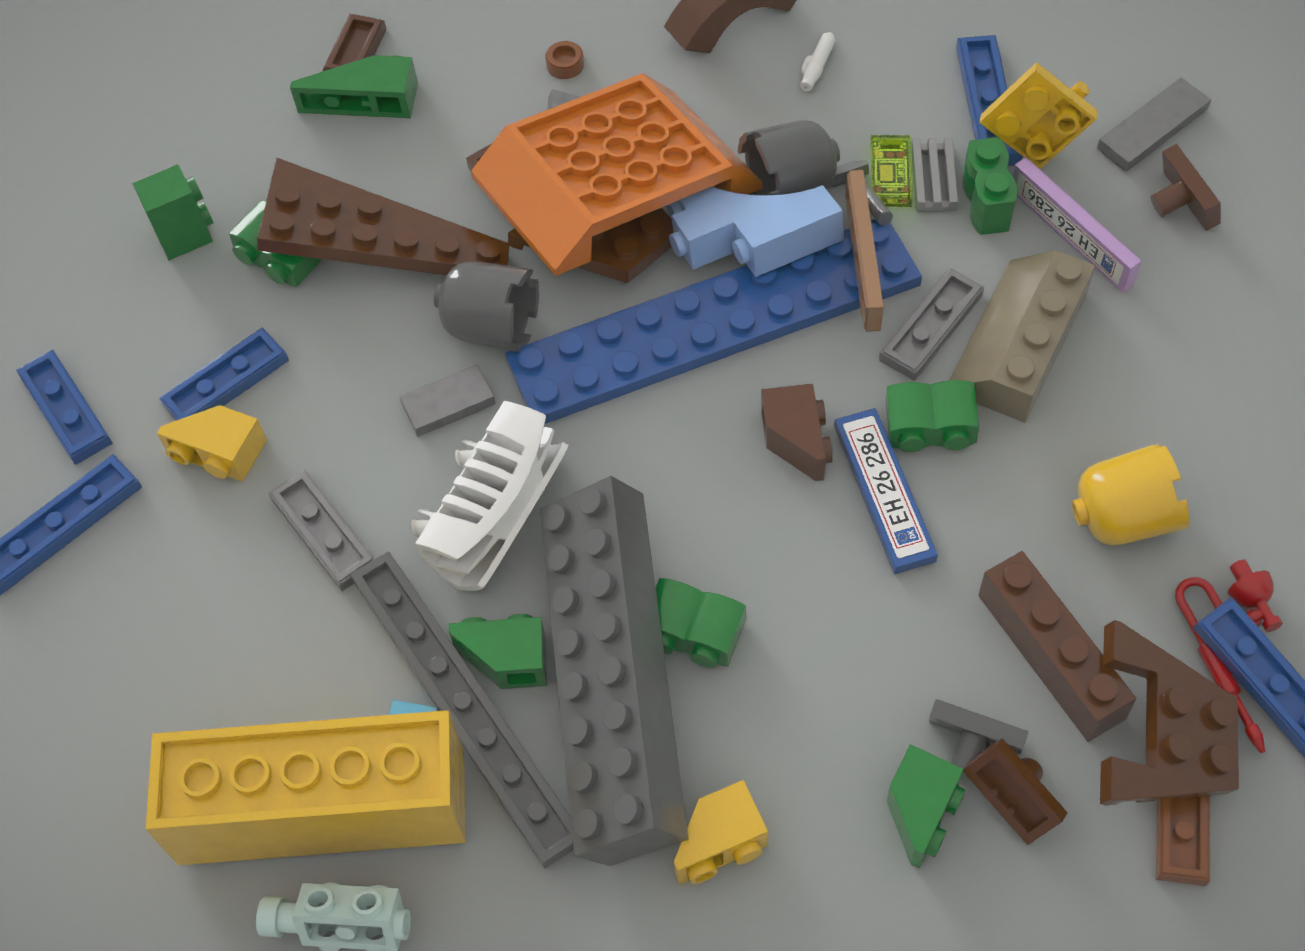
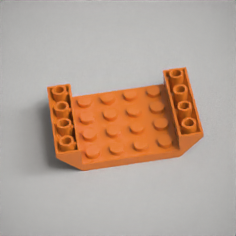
(603, 165)

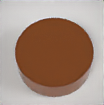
(564, 59)

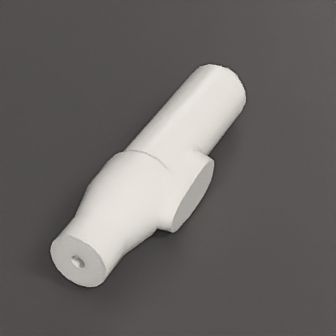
(814, 64)

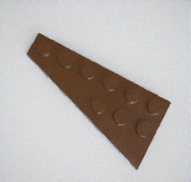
(343, 223)

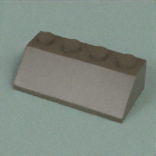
(1024, 330)

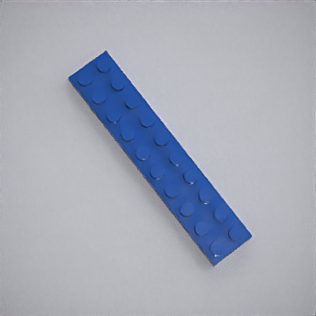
(699, 326)

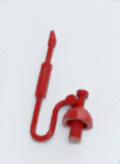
(1249, 591)

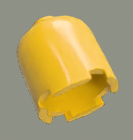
(1131, 497)

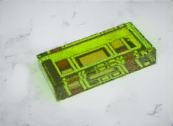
(891, 169)

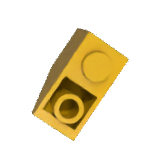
(215, 439)
(721, 831)

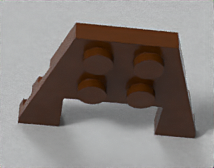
(625, 249)
(1187, 727)

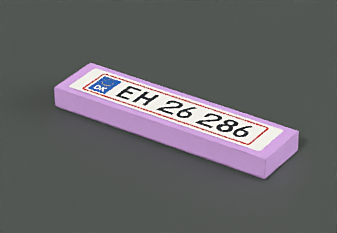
(1076, 225)

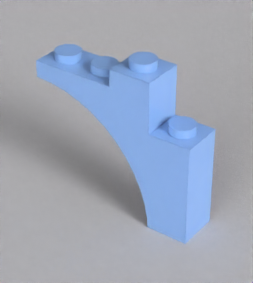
(755, 228)

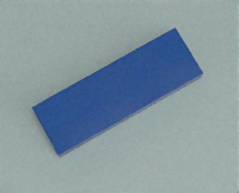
(226, 376)
(64, 407)

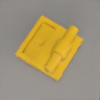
(1039, 115)

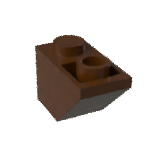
(793, 428)

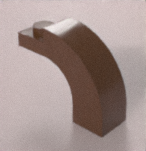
(702, 22)

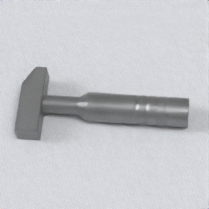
(876, 206)

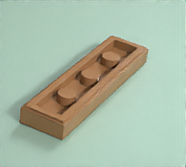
(864, 251)

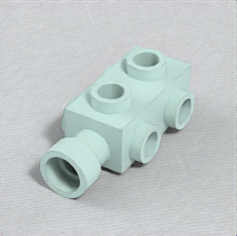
(350, 911)

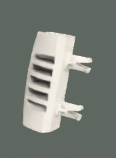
(489, 498)

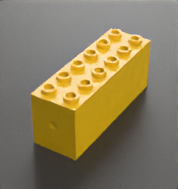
(307, 788)

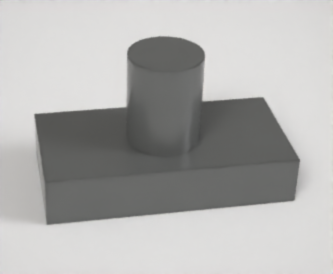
(975, 731)

